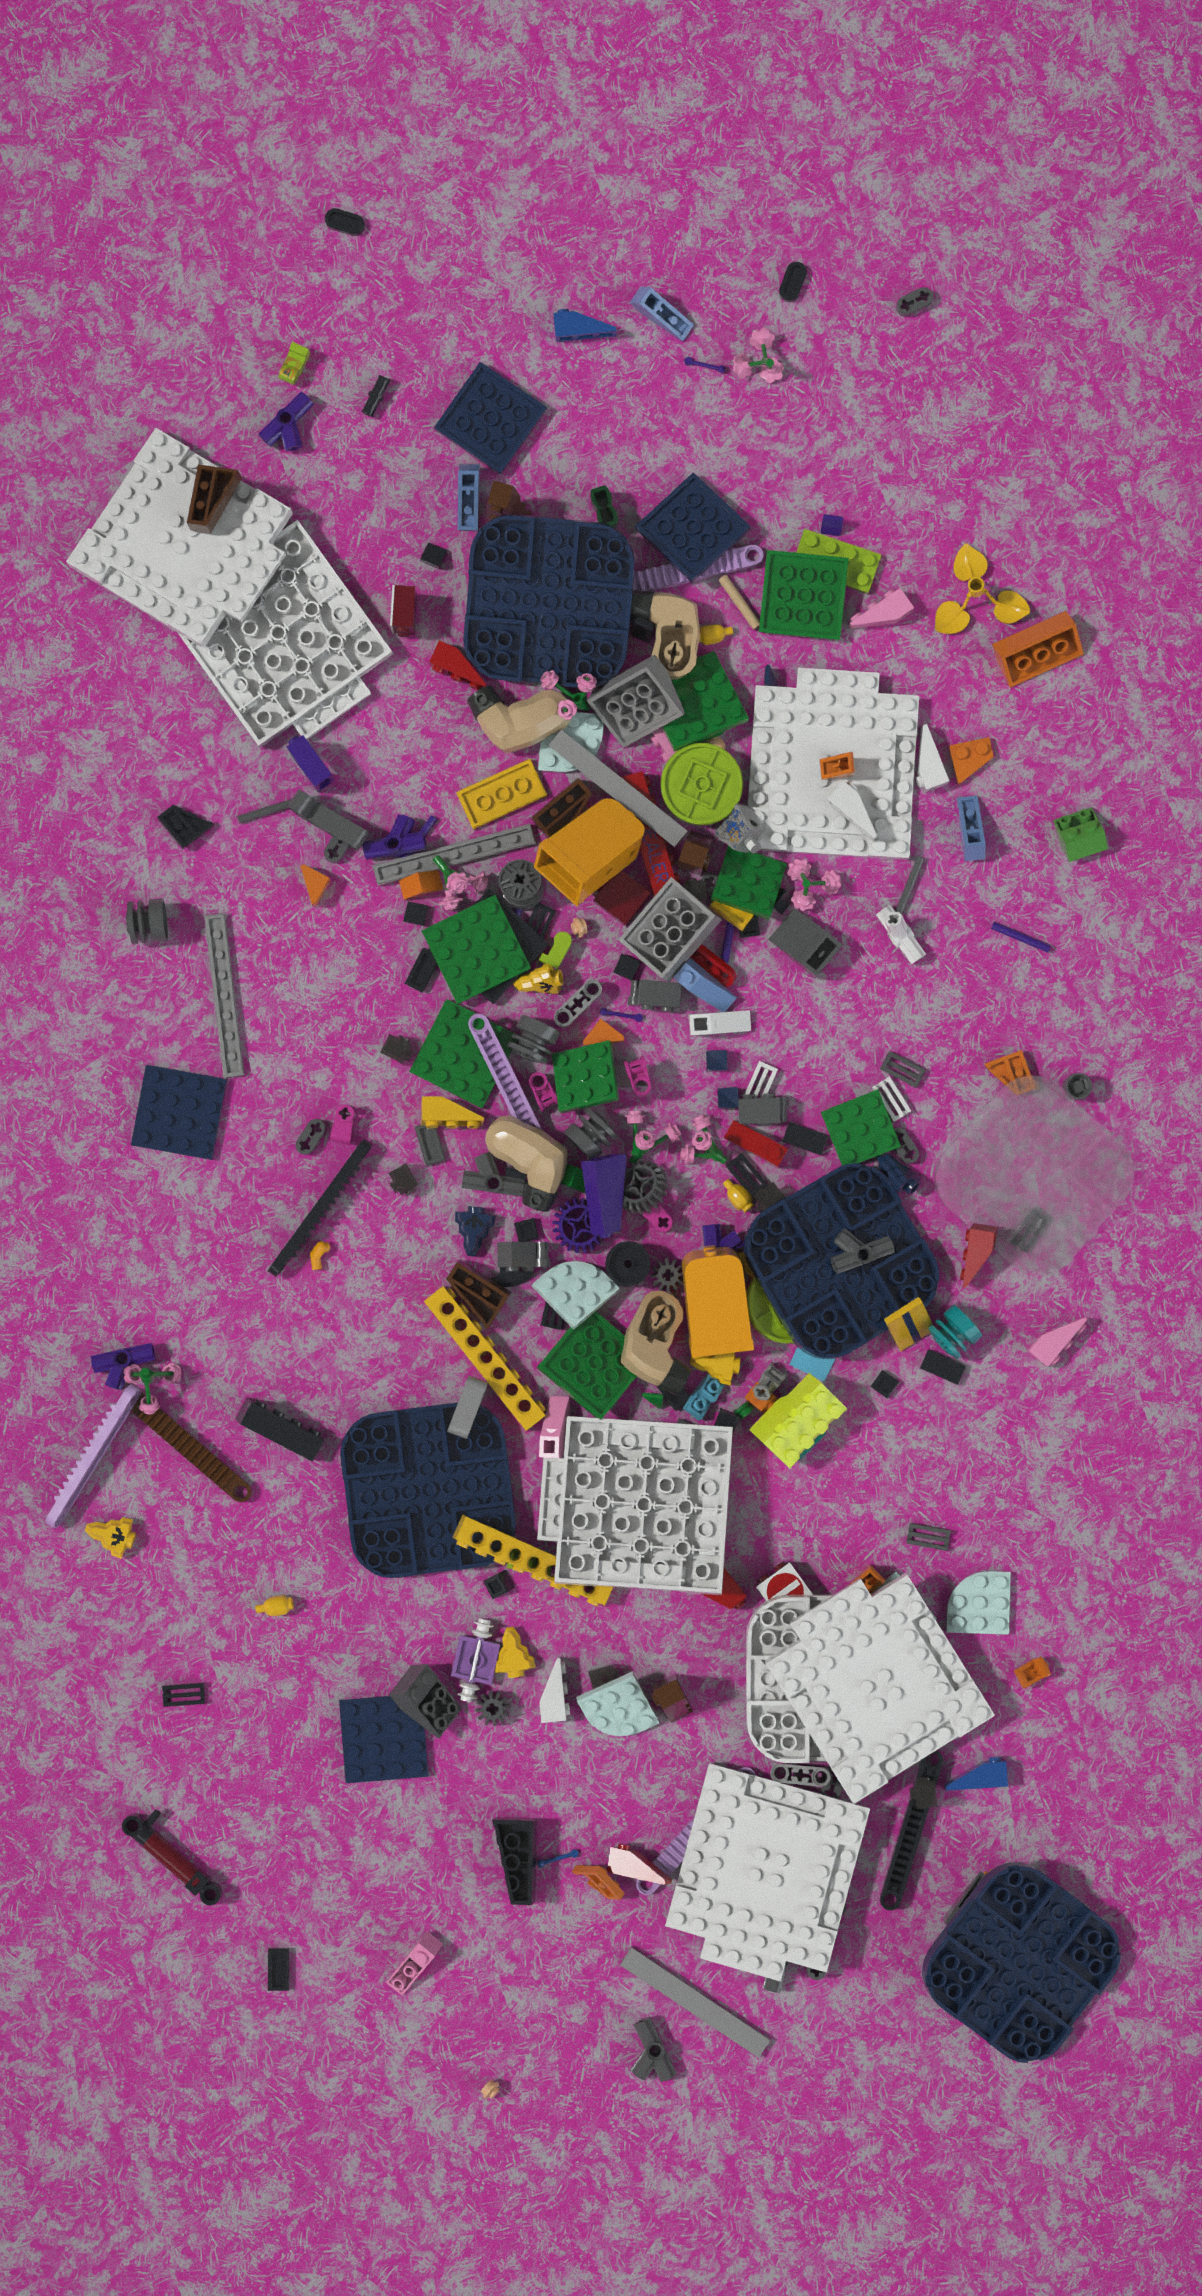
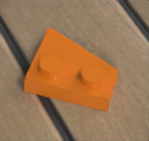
(1009, 1067)
(600, 1881)

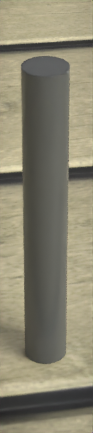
(263, 811)
(909, 885)

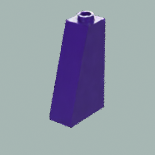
(604, 1192)

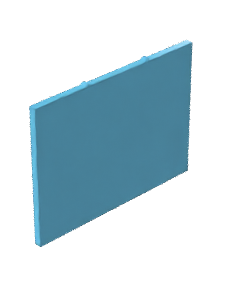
(817, 1367)

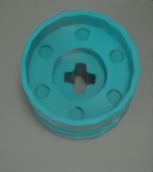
(955, 1332)

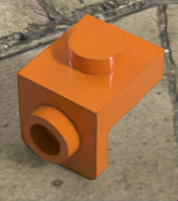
(762, 1405)
(1032, 1671)

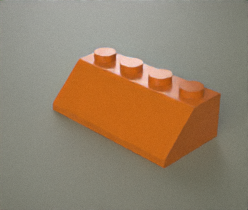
(1038, 648)

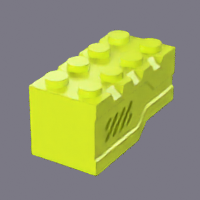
(797, 1419)

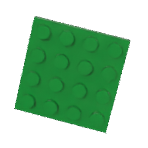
(803, 594)
(708, 704)
(476, 949)
(453, 1057)
(589, 1365)

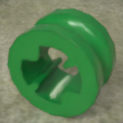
(744, 1410)

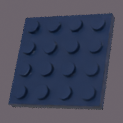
(490, 418)
(692, 527)
(179, 1112)
(380, 1741)

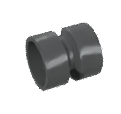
(1077, 1086)

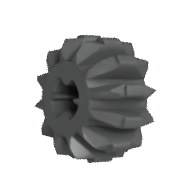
(662, 1270)
(487, 1713)

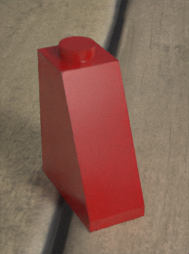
(732, 1594)

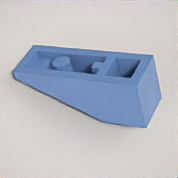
(661, 312)
(468, 496)
(971, 828)
(704, 985)

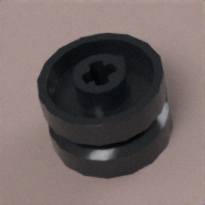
(615, 1264)

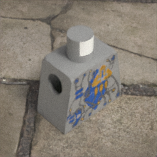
(741, 830)

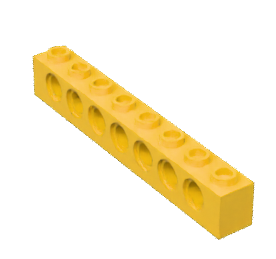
(435, 1304)
(468, 1526)

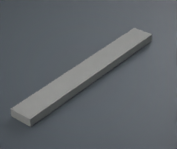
(618, 788)
(455, 854)
(224, 995)
(695, 2002)

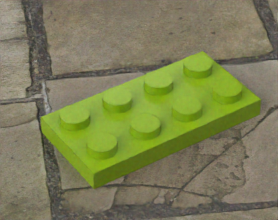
(861, 562)

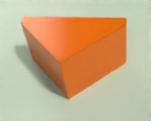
(837, 766)
(315, 883)
(421, 884)
(603, 1032)
(870, 1578)

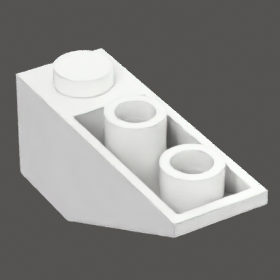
(719, 1022)
(552, 1700)

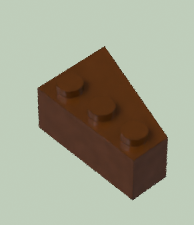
(562, 808)

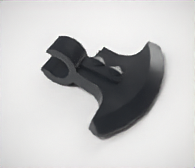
(512, 1278)

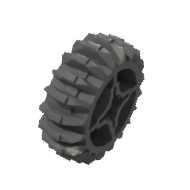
(651, 1190)

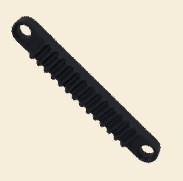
(320, 1207)
(908, 1839)

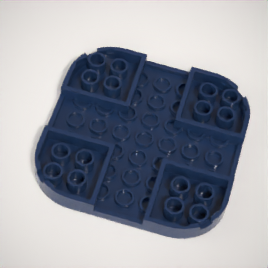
(548, 599)
(793, 1249)
(415, 1481)
(1021, 1962)

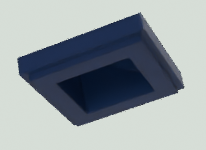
(769, 678)

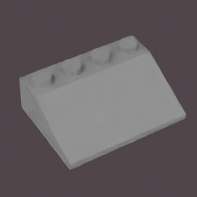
(637, 701)
(669, 929)

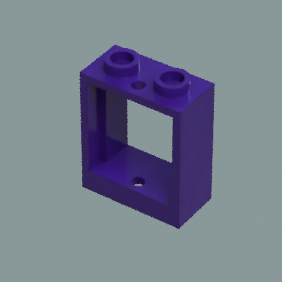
(310, 762)

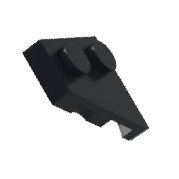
(183, 825)

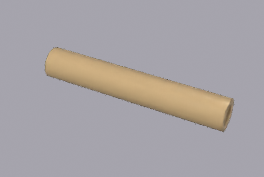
(739, 602)

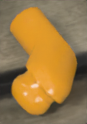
(316, 1254)

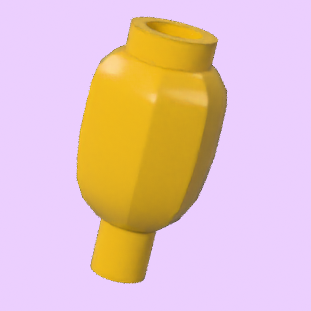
(713, 633)
(738, 1196)
(276, 1605)

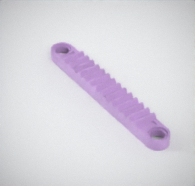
(669, 576)
(502, 1072)
(93, 1455)
(674, 1853)

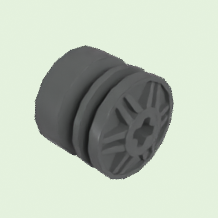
(521, 895)
(147, 921)
(533, 1039)
(591, 1134)

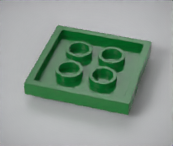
(749, 882)
(585, 1077)
(861, 1128)

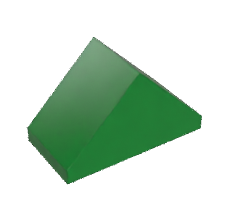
(574, 1178)

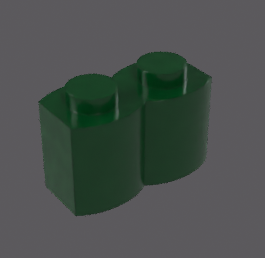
(602, 505)

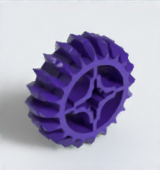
(572, 1242)

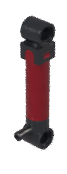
(194, 1879)

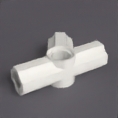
(900, 934)

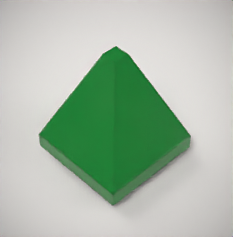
(655, 1399)

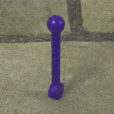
(688, 361)
(638, 1017)

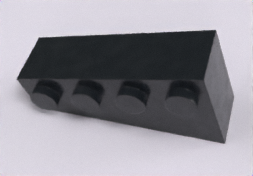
(279, 1429)
(518, 1856)

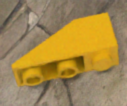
(443, 1112)

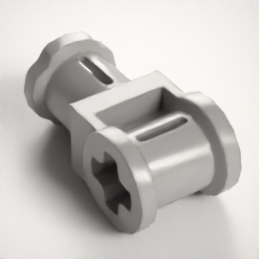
(769, 1381)

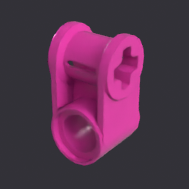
(637, 1075)
(543, 1092)
(342, 1129)
(656, 1215)

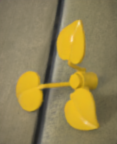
(972, 565)

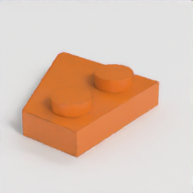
(969, 757)

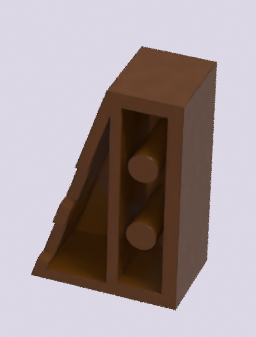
(210, 496)
(504, 500)
(695, 854)
(478, 1291)
(671, 1698)

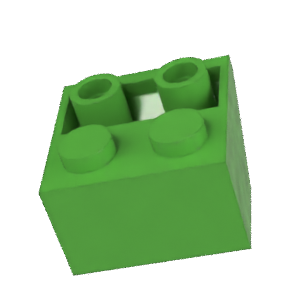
(1080, 834)

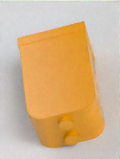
(590, 850)
(716, 1302)

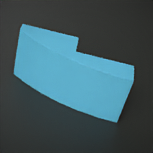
(703, 1396)

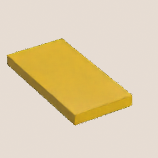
(501, 794)

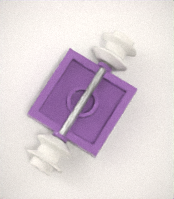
(475, 1660)

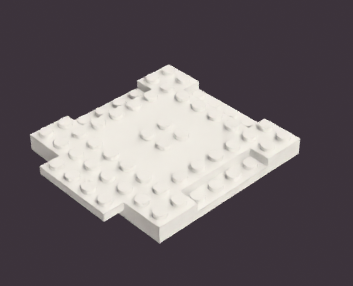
(164, 568)
(296, 649)
(821, 719)
(638, 1505)
(876, 1683)
(766, 1872)

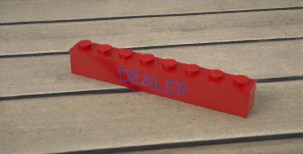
(653, 846)

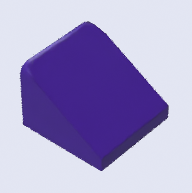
(831, 525)

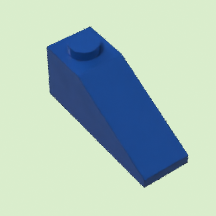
(576, 326)
(983, 1775)

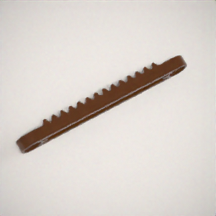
(193, 1451)

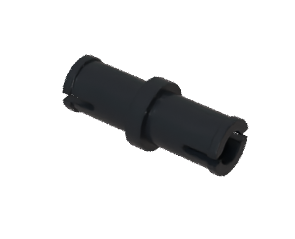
(375, 396)

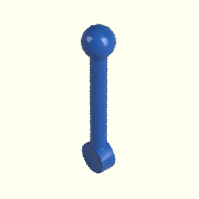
(574, 1853)

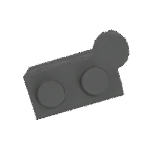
(656, 994)
(762, 1109)
(522, 1255)

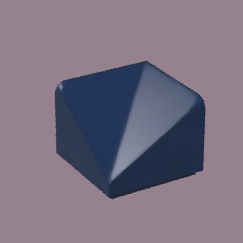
(716, 1060)
(728, 1098)

